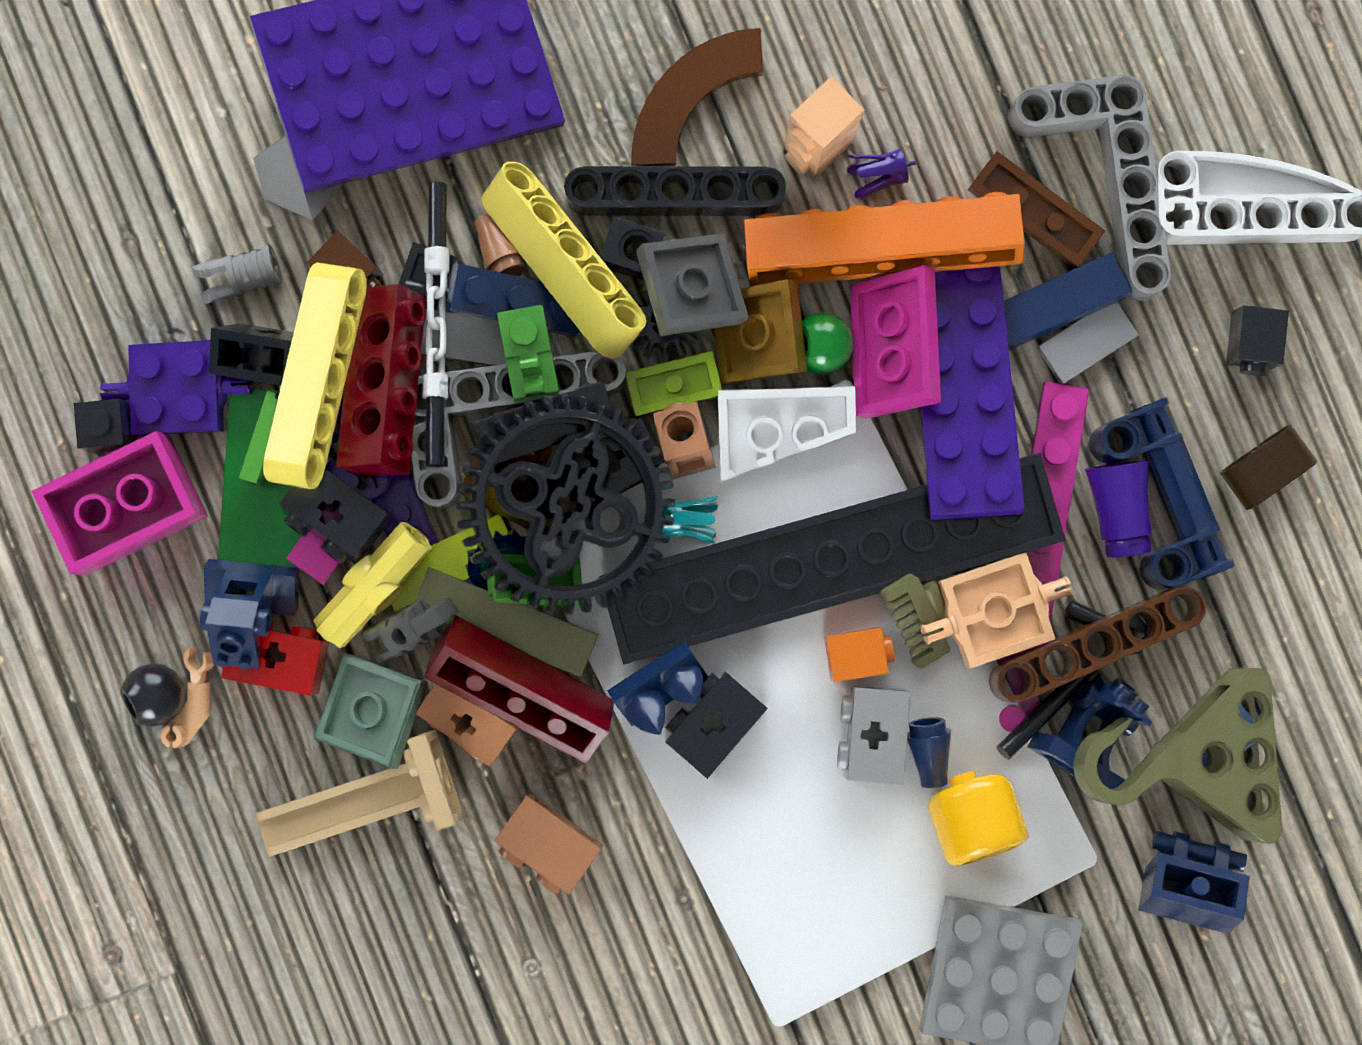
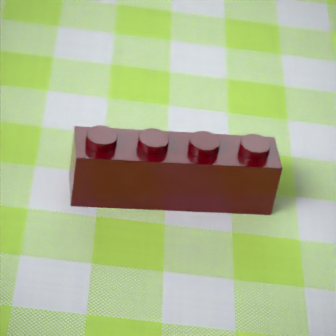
(520, 689)

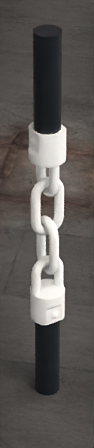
(436, 384)

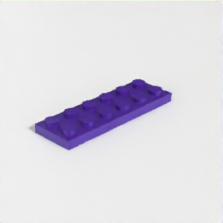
(973, 429)

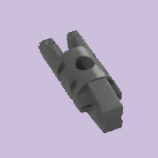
(410, 628)

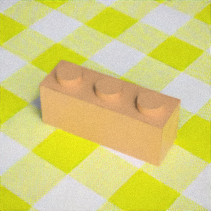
(821, 128)

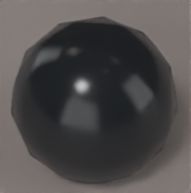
(153, 694)

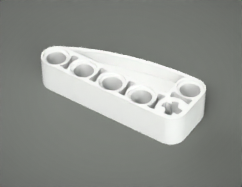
(1247, 183)

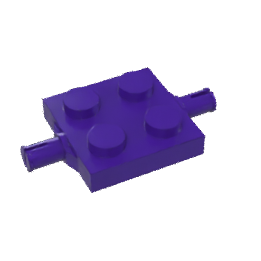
(173, 390)

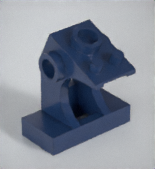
(238, 619)
(1106, 702)

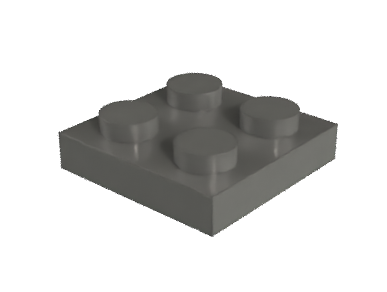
(692, 284)

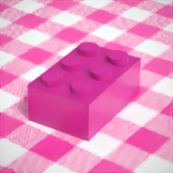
(119, 503)

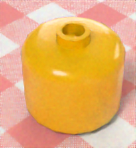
(977, 818)

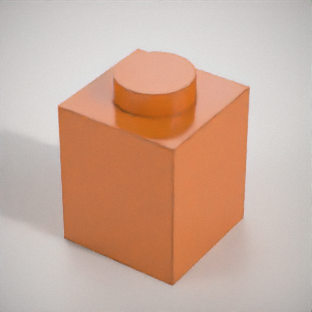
(858, 654)

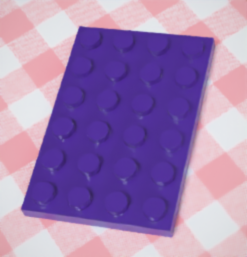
(402, 81)

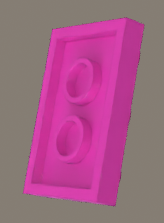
(895, 342)

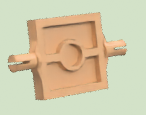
(996, 610)

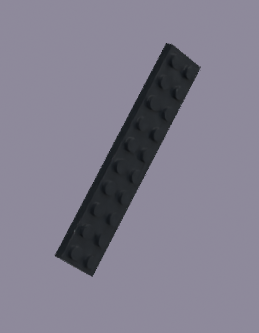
(819, 565)

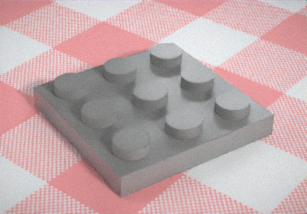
(1000, 974)

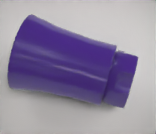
(1122, 506)

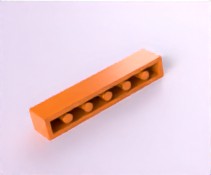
(885, 239)

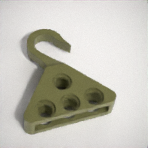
(1176, 759)

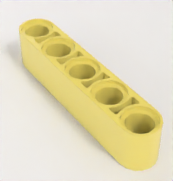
(563, 260)
(315, 375)

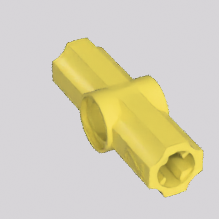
(372, 584)

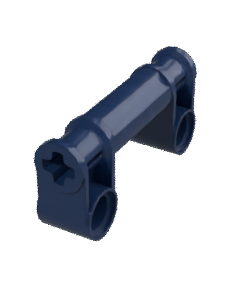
(1199, 548)

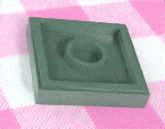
(370, 710)

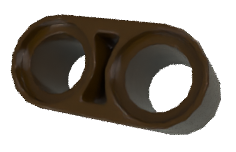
(1268, 467)

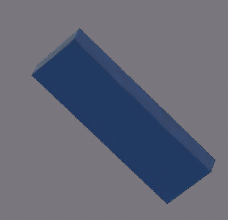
(1065, 300)

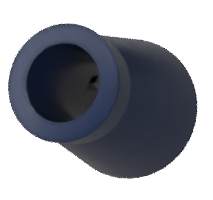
(930, 750)

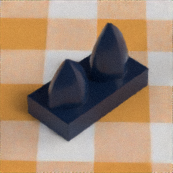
(668, 678)

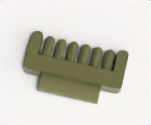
(927, 607)

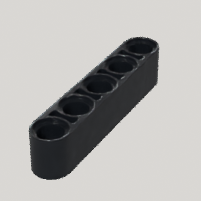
(655, 178)

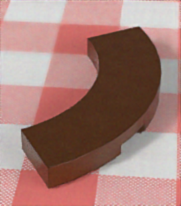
(685, 85)

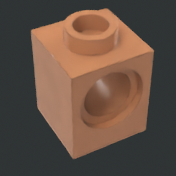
(688, 455)

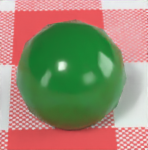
(826, 343)

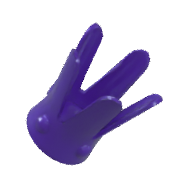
(890, 165)

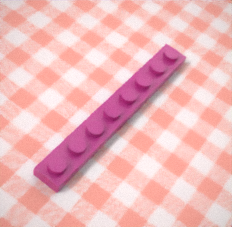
(1058, 441)

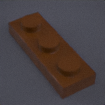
(1043, 212)

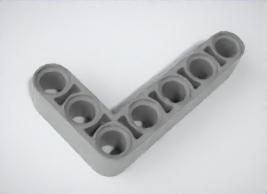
(1118, 165)
(493, 400)

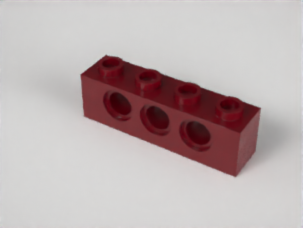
(382, 384)

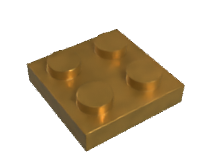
(768, 341)

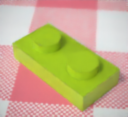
(673, 382)

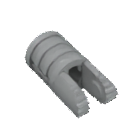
(244, 272)

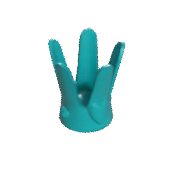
(691, 518)

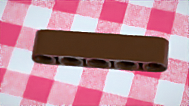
(1118, 640)

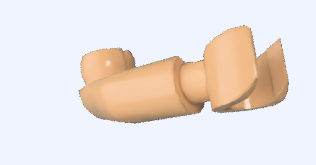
(196, 708)

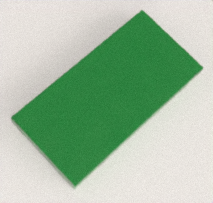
(251, 512)

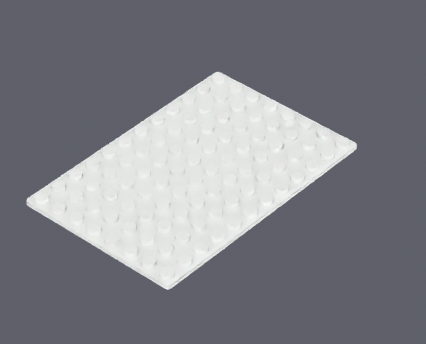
(802, 866)

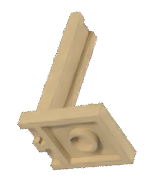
(420, 782)

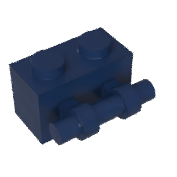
(1192, 890)

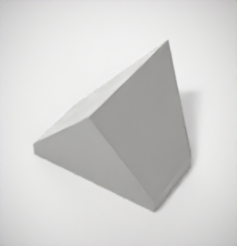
(282, 183)

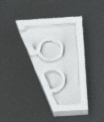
(778, 423)

